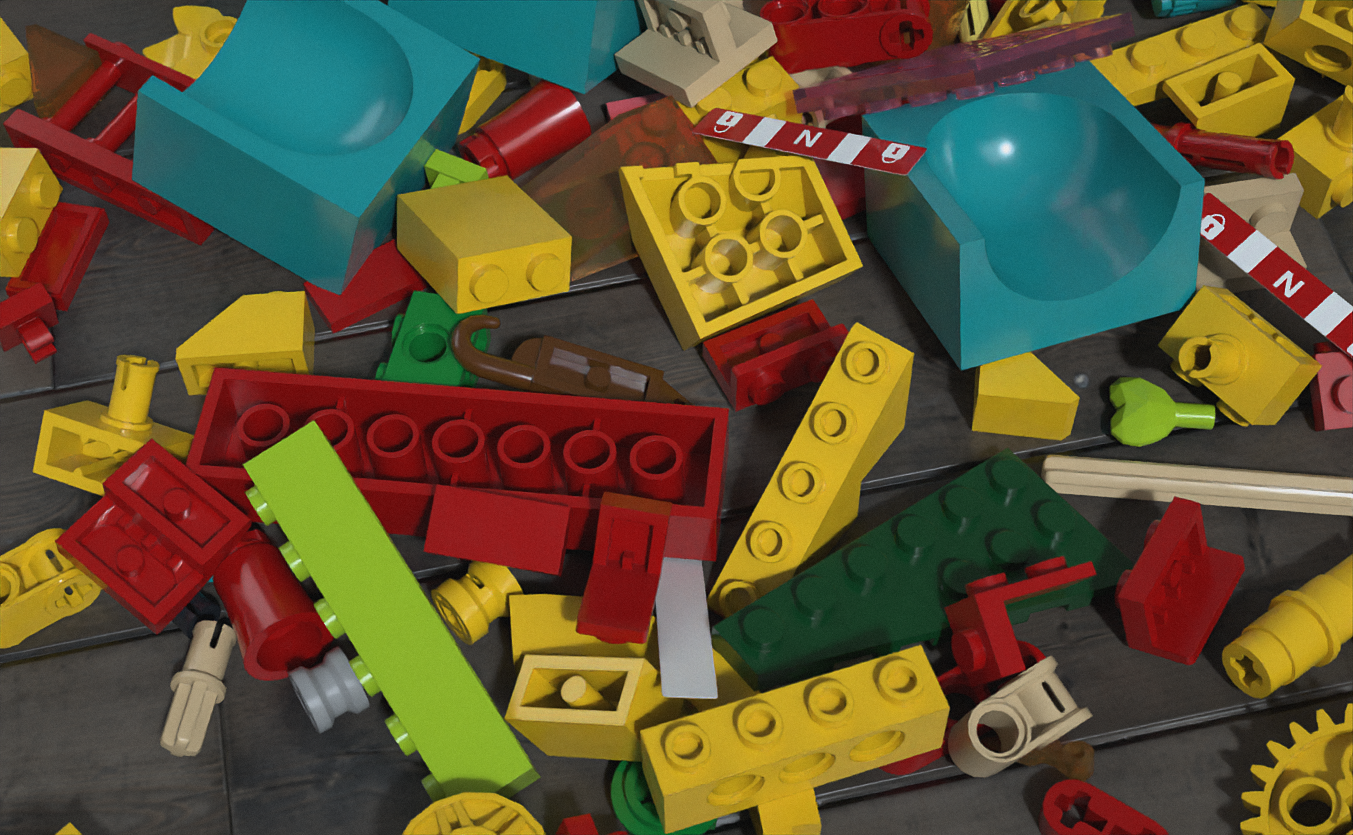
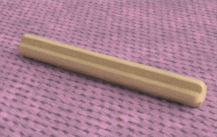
(1199, 484)

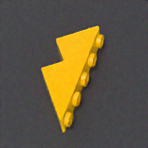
(821, 473)

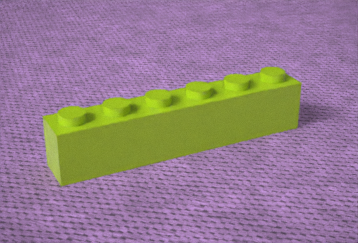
(387, 618)

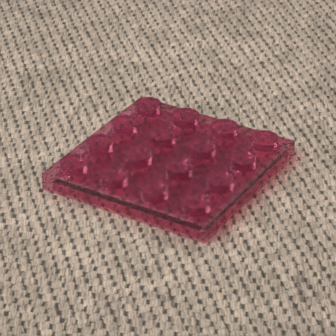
(965, 68)

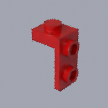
(625, 569)
(980, 624)

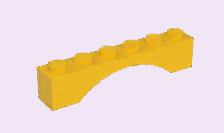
(1145, 65)

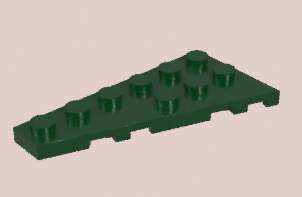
(904, 573)

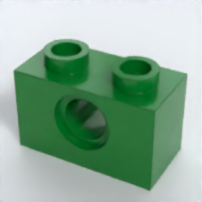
(423, 344)

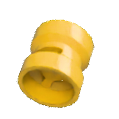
(475, 600)

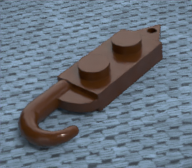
(561, 368)

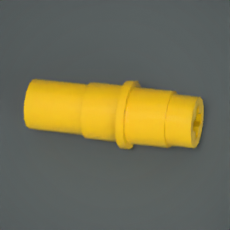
(1294, 634)

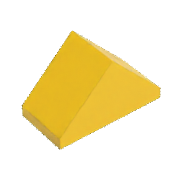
(1022, 399)

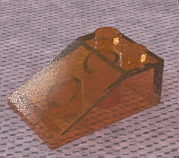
(585, 187)

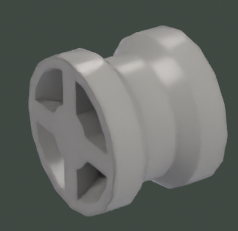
(328, 690)

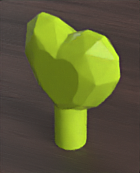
(1149, 414)

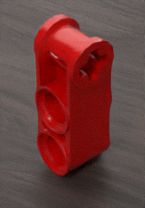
(845, 32)

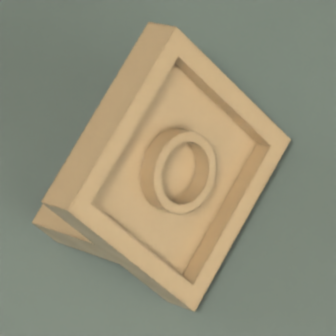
(693, 46)
(1266, 206)

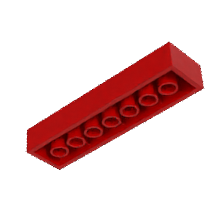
(498, 442)

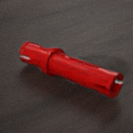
(1230, 151)

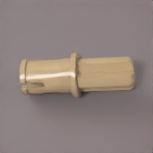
(197, 690)

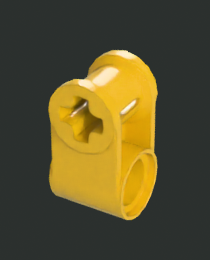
(35, 586)

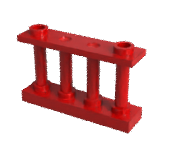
(93, 161)

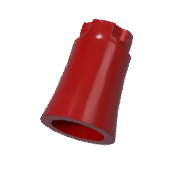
(528, 132)
(269, 610)

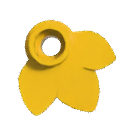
(198, 40)

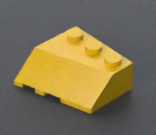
(734, 239)

